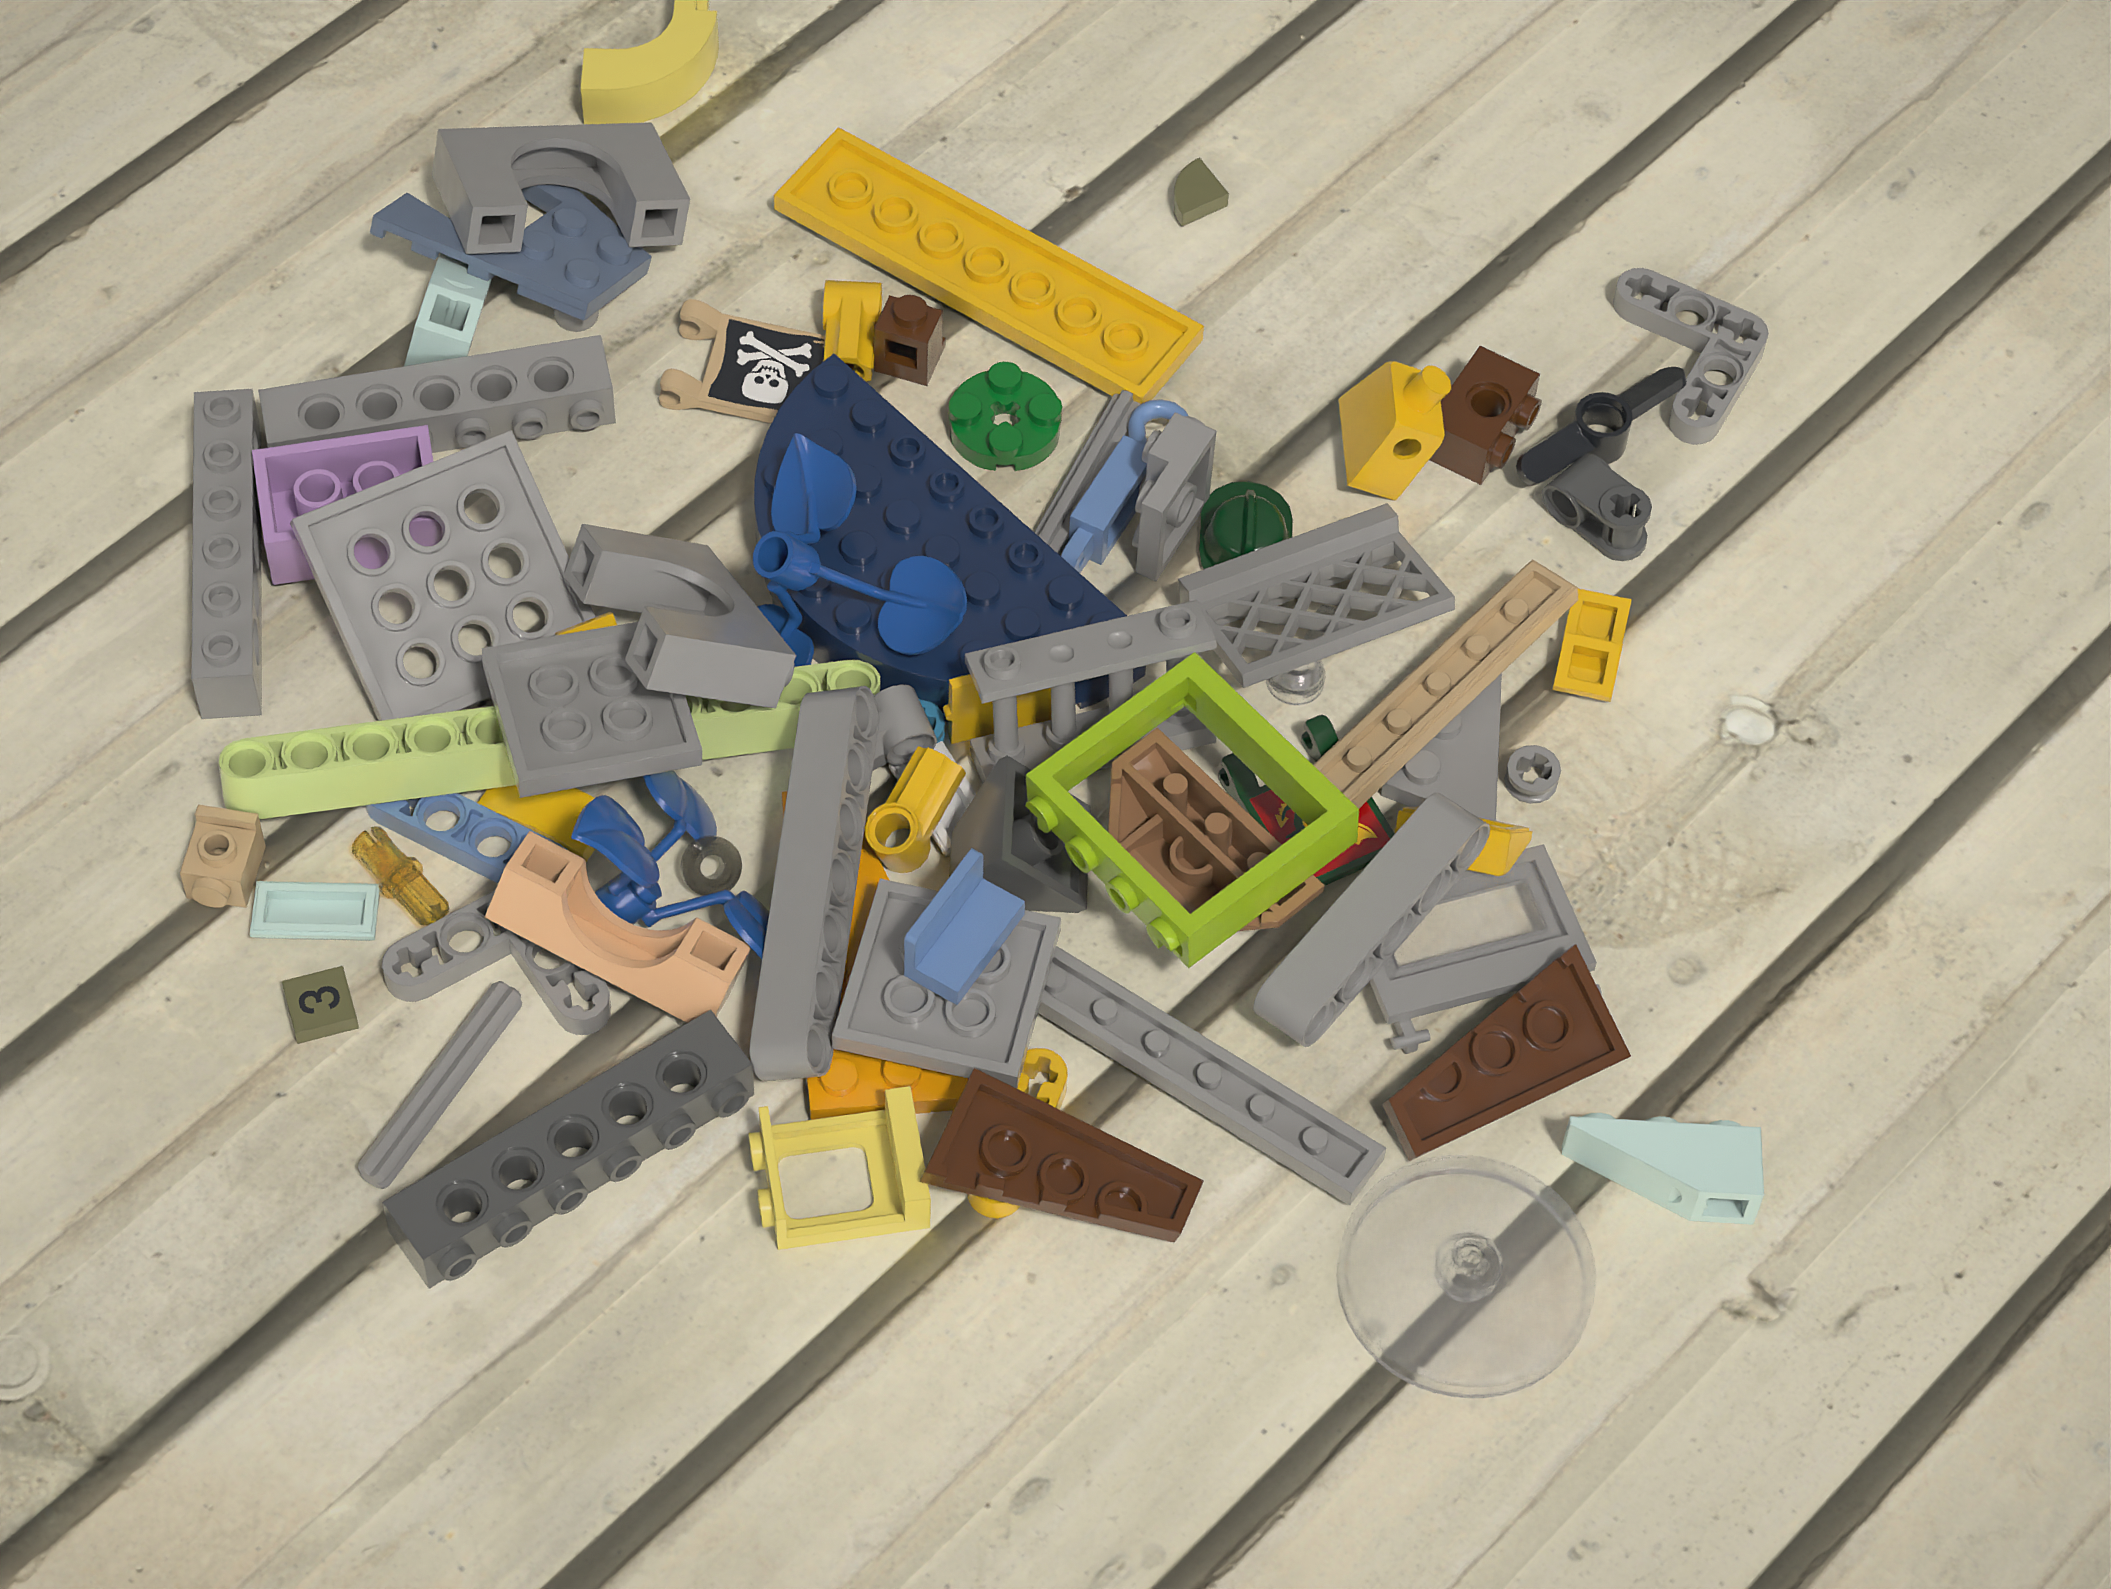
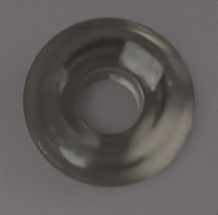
(727, 873)

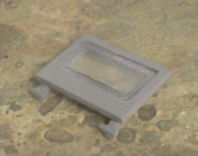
(1479, 944)

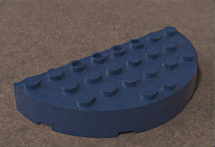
(912, 505)

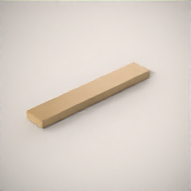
(1446, 682)

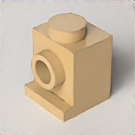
(223, 857)

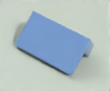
(960, 931)

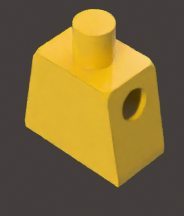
(1392, 426)

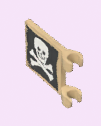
(749, 366)

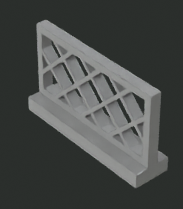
(1304, 571)

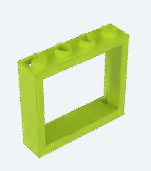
(1294, 779)

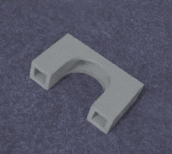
(618, 163)
(696, 620)

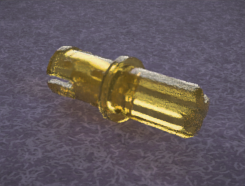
(400, 876)

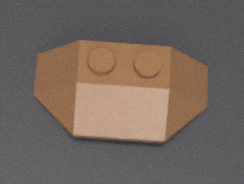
(1190, 829)

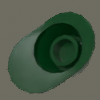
(1242, 520)

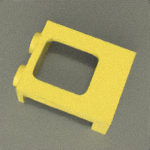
(894, 1167)

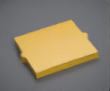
(972, 719)

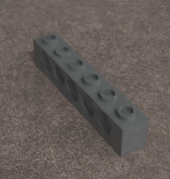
(586, 1118)

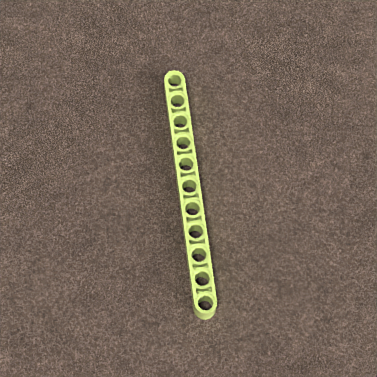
(467, 750)

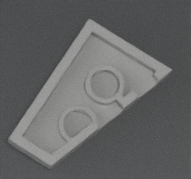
(1457, 761)

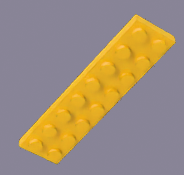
(989, 268)

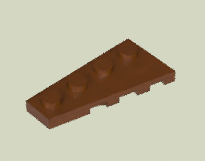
(1520, 1053)
(1046, 1160)

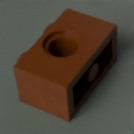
(1484, 414)

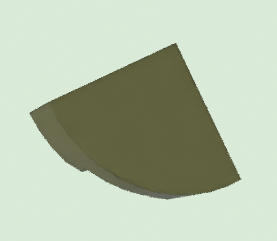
(1197, 193)

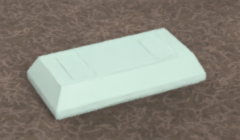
(315, 911)

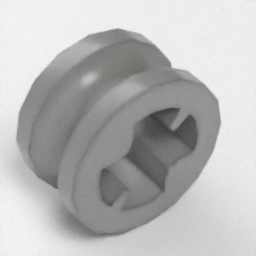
(1522, 761)

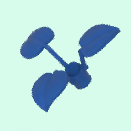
(817, 494)
(635, 890)

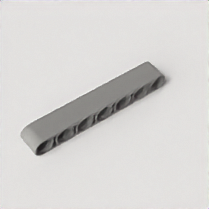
(814, 885)

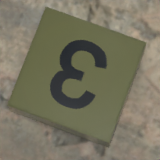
(320, 1004)

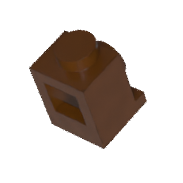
(914, 324)

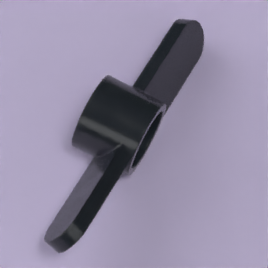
(1598, 409)

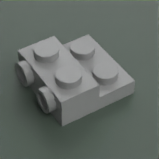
(1172, 490)

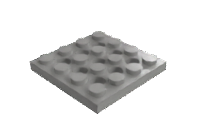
(385, 513)

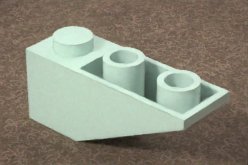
(447, 313)
(1686, 1167)

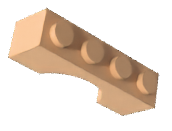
(552, 904)

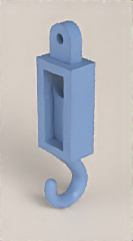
(1114, 492)

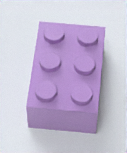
(319, 472)

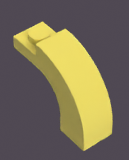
(655, 76)

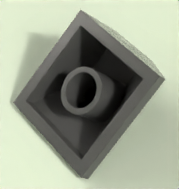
(1014, 848)

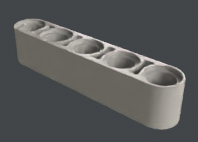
(1371, 919)

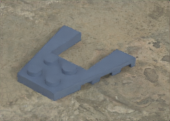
(567, 257)

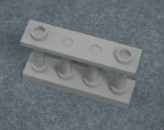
(1077, 655)

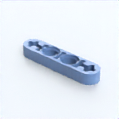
(463, 839)

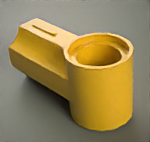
(849, 322)
(916, 805)

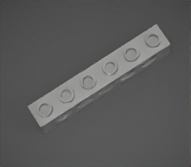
(459, 398)
(226, 556)

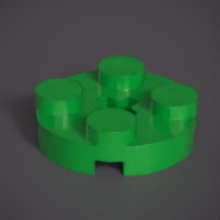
(1011, 392)

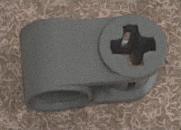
(1595, 500)

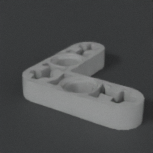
(1717, 350)
(549, 983)

